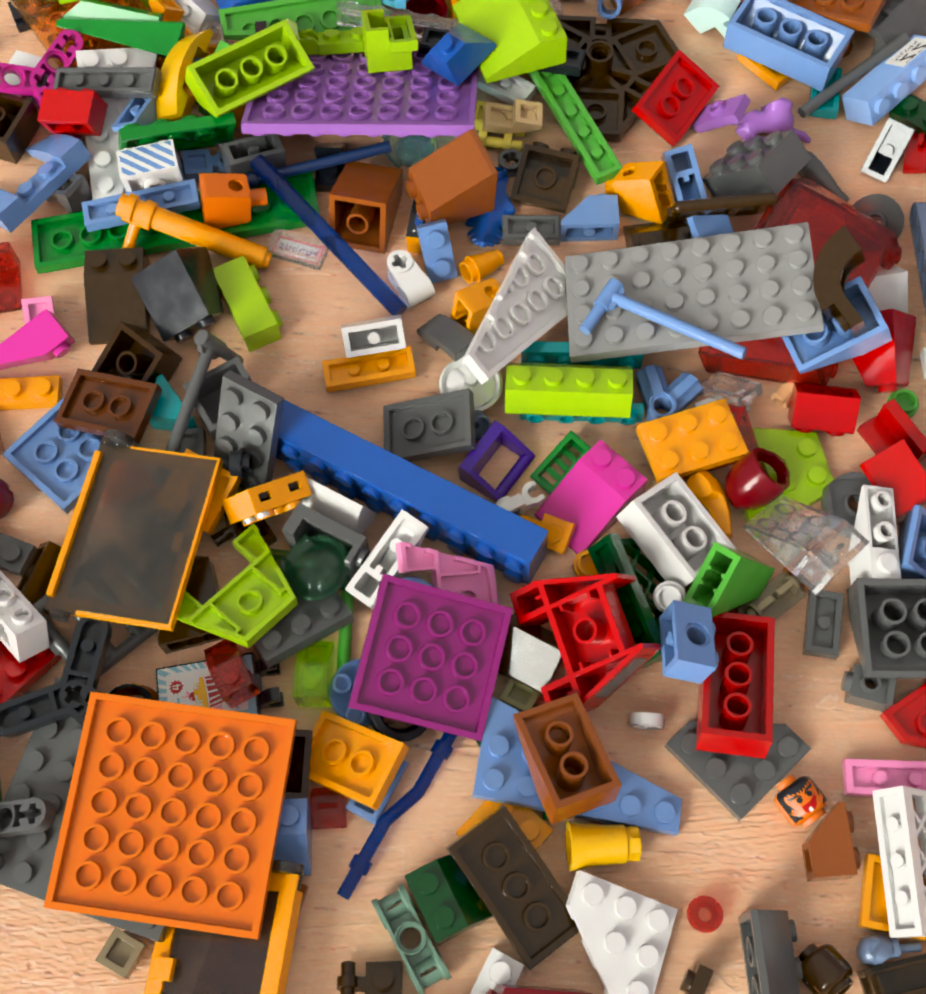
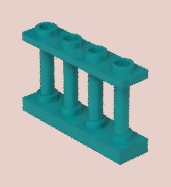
(559, 354)

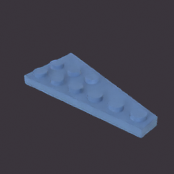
(506, 779)

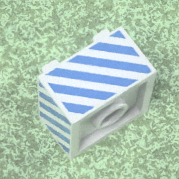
(149, 165)

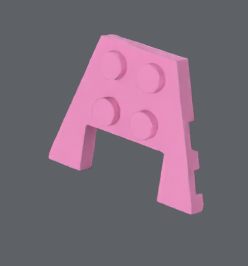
(450, 572)

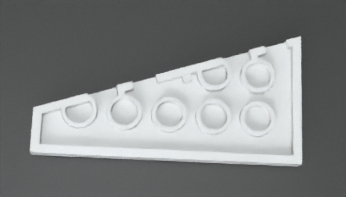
(103, 164)
(522, 310)

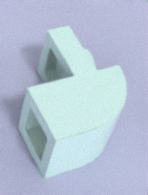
(710, 14)

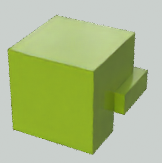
(388, 41)

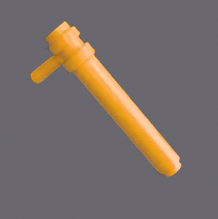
(151, 216)

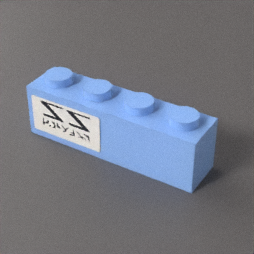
(887, 83)

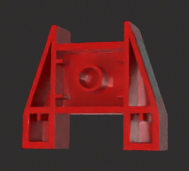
(588, 632)

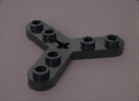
(52, 703)

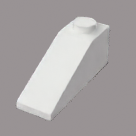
(384, 557)

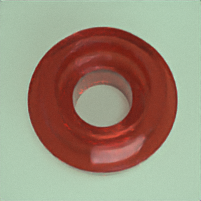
(715, 911)

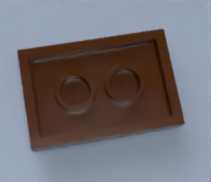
(108, 402)

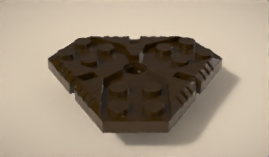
(618, 66)

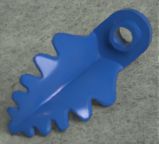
(488, 225)

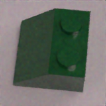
(446, 899)

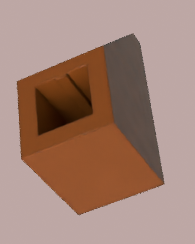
(829, 848)

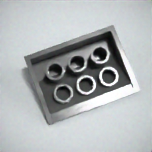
(889, 627)

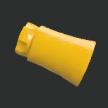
(600, 844)

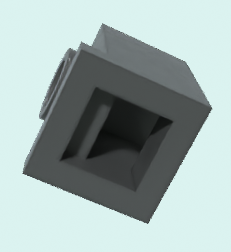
(859, 694)

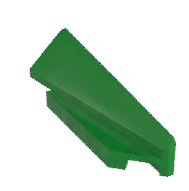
(124, 25)

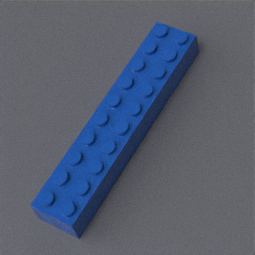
(393, 484)

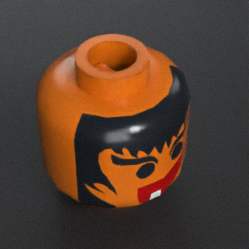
(800, 800)

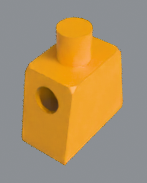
(643, 190)
(473, 303)

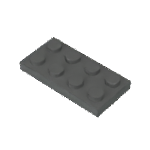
(251, 420)

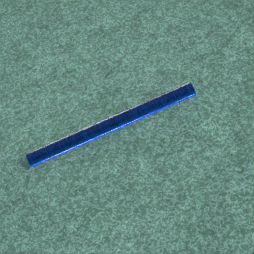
(328, 236)

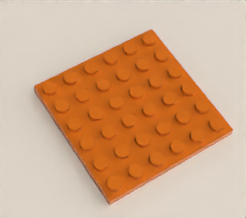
(172, 815)

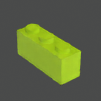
(248, 303)

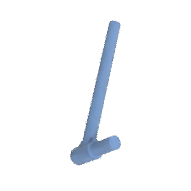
(614, 295)

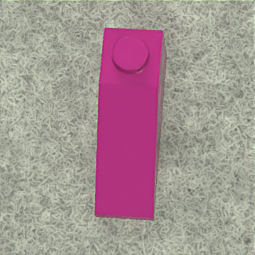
(36, 342)

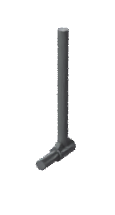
(209, 348)

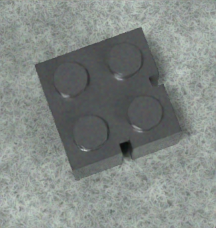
(209, 396)

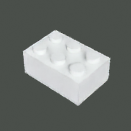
(672, 529)

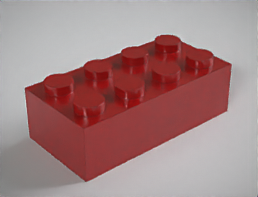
(738, 695)

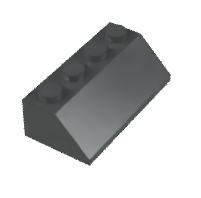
(770, 952)

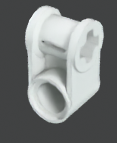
(408, 279)

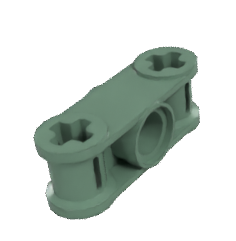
(422, 957)

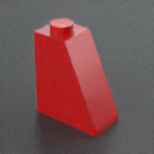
(890, 363)

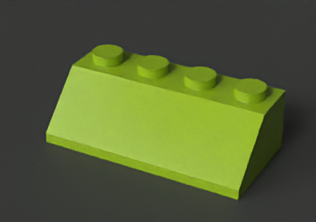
(248, 69)
(568, 389)

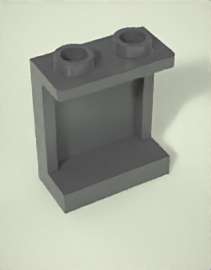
(310, 522)

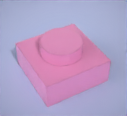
(34, 306)

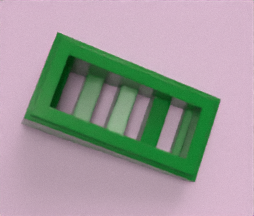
(561, 449)

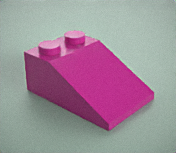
(594, 494)

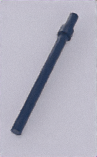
(323, 162)

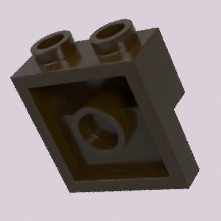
(546, 177)

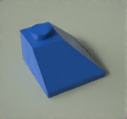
(458, 53)

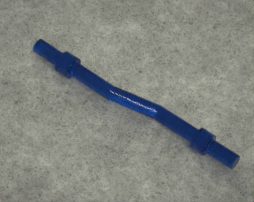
(361, 863)

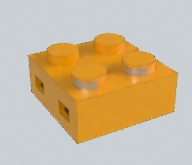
(267, 499)

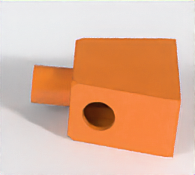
(227, 199)

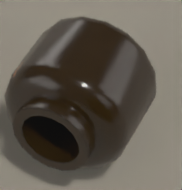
(825, 970)

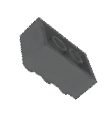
(757, 165)

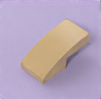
(519, 118)

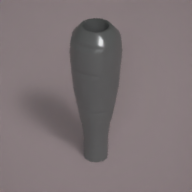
(818, 173)

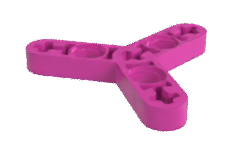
(30, 76)

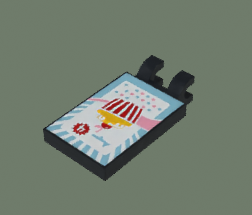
(194, 686)

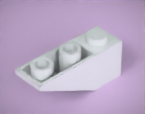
(878, 525)

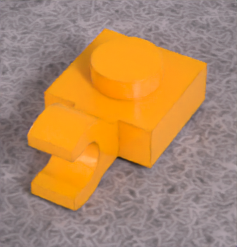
(559, 531)

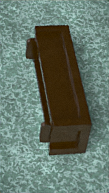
(897, 977)

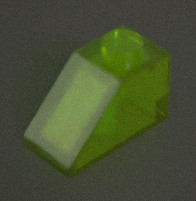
(313, 675)

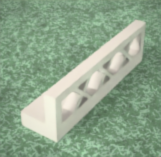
(902, 858)

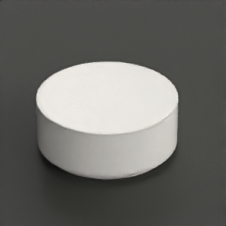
(647, 720)

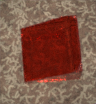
(327, 809)

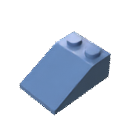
(833, 345)

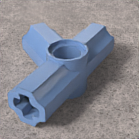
(658, 394)

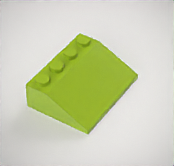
(523, 30)

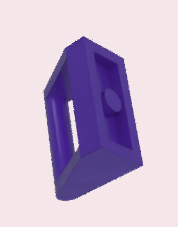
(485, 449)

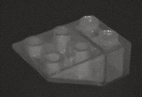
(807, 540)

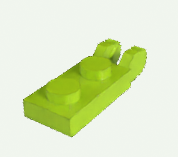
(332, 41)

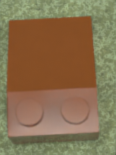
(566, 758)

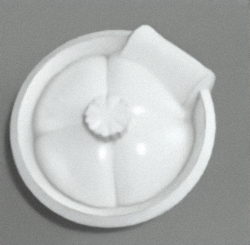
(458, 377)

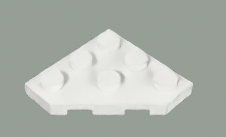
(621, 933)

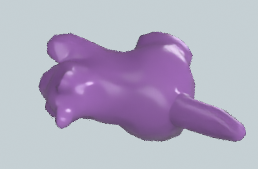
(771, 118)

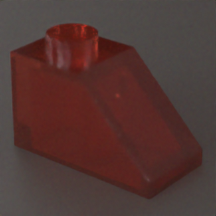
(231, 673)

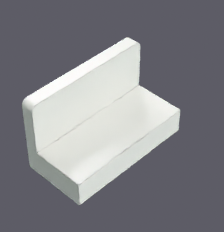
(197, 13)

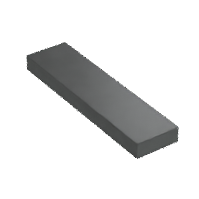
(111, 81)

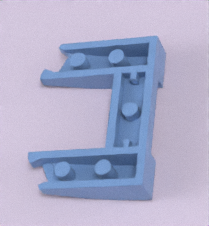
(62, 158)

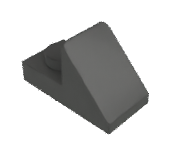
(72, 193)

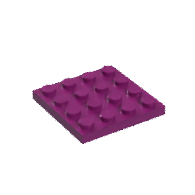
(430, 657)

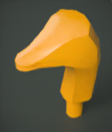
(713, 498)

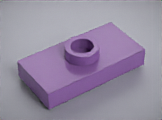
(721, 113)

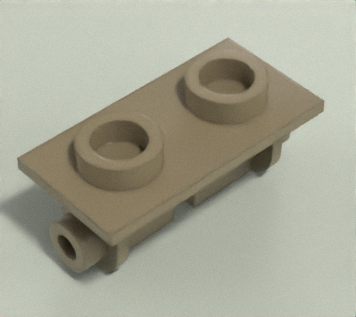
(776, 597)

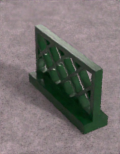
(611, 557)

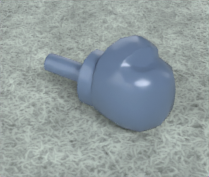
(877, 949)

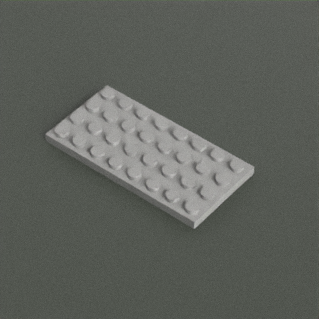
(726, 283)

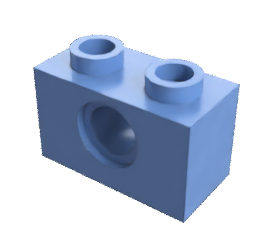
(687, 642)

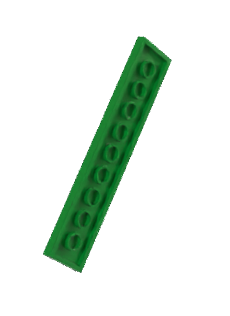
(63, 239)

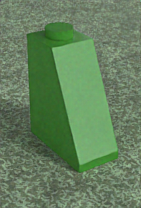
(728, 580)

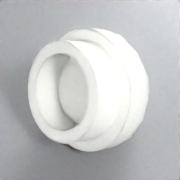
(666, 593)

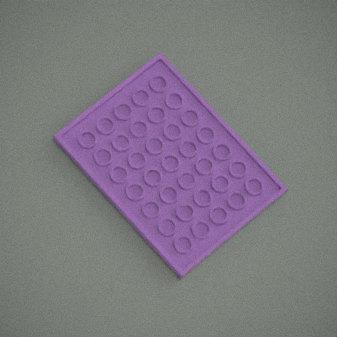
(350, 101)

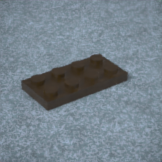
(515, 886)

